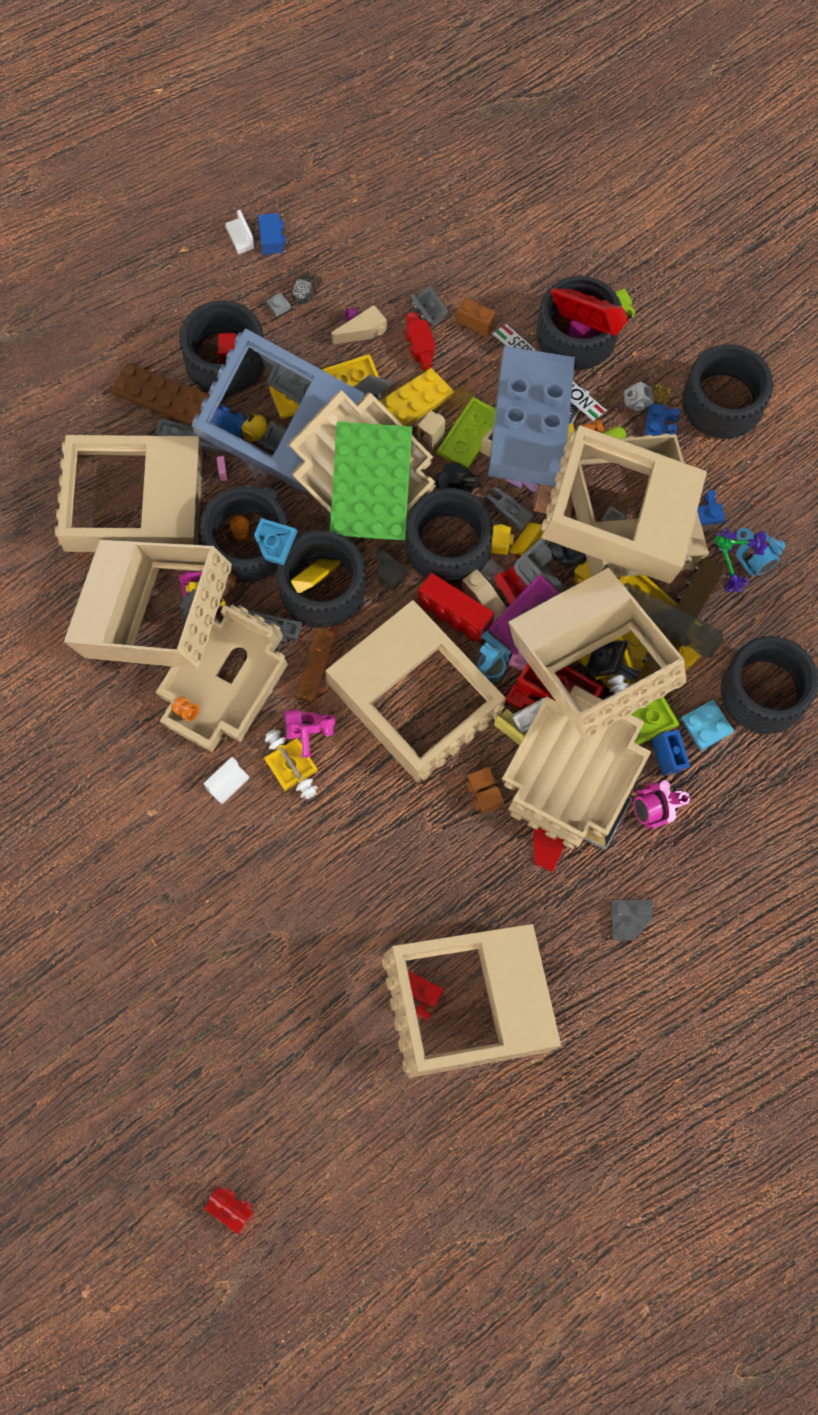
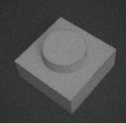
(278, 304)

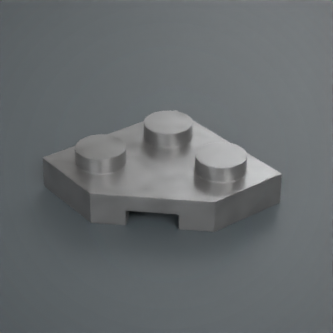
(629, 918)

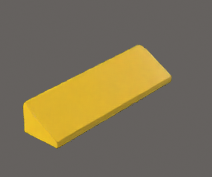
(314, 574)

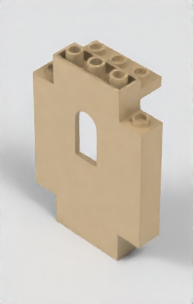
(224, 705)

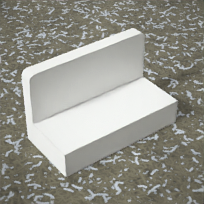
(240, 234)
(226, 780)

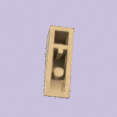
(362, 327)
(480, 589)

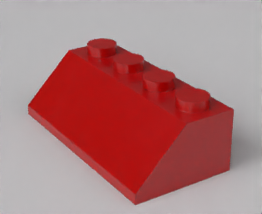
(589, 311)

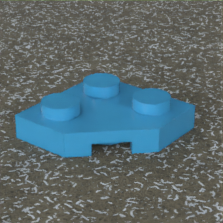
(274, 540)

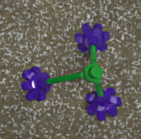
(725, 542)

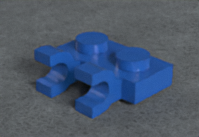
(656, 419)
(712, 512)

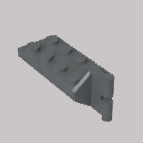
(285, 380)

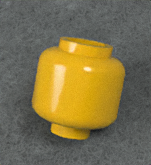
(254, 428)

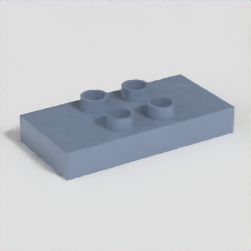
(531, 415)

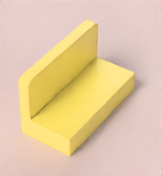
(507, 726)

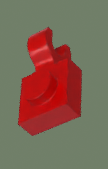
(519, 697)

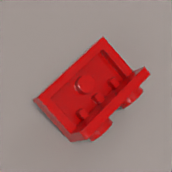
(510, 584)

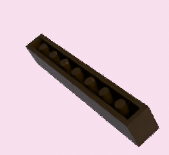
(691, 602)

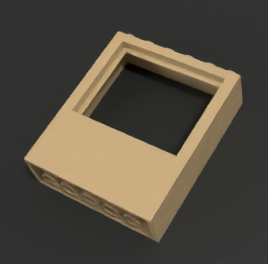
(664, 445)
(169, 491)
(664, 518)
(119, 592)
(583, 622)
(385, 660)
(515, 994)

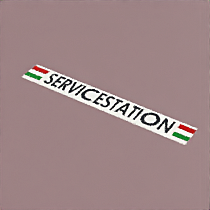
(578, 396)

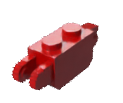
(420, 340)

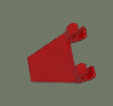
(546, 850)

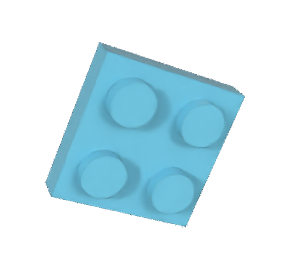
(707, 725)

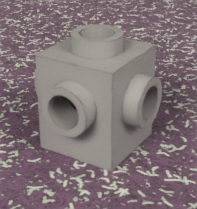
(638, 396)

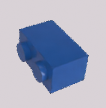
(270, 233)
(670, 753)

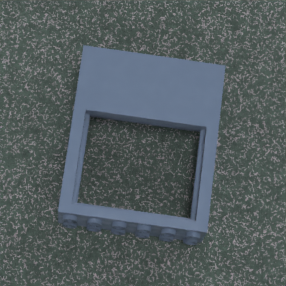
(318, 394)

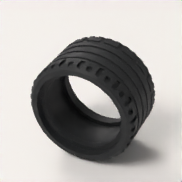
(212, 319)
(586, 351)
(733, 362)
(236, 501)
(452, 504)
(315, 546)
(784, 654)

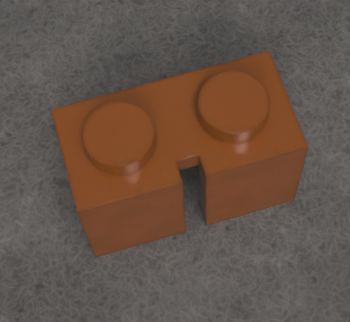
(474, 317)
(485, 794)

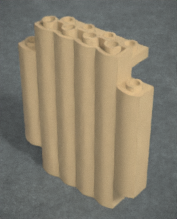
(317, 448)
(572, 780)

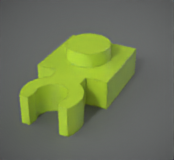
(625, 301)

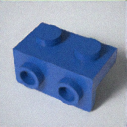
(229, 421)

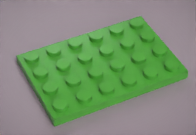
(371, 480)

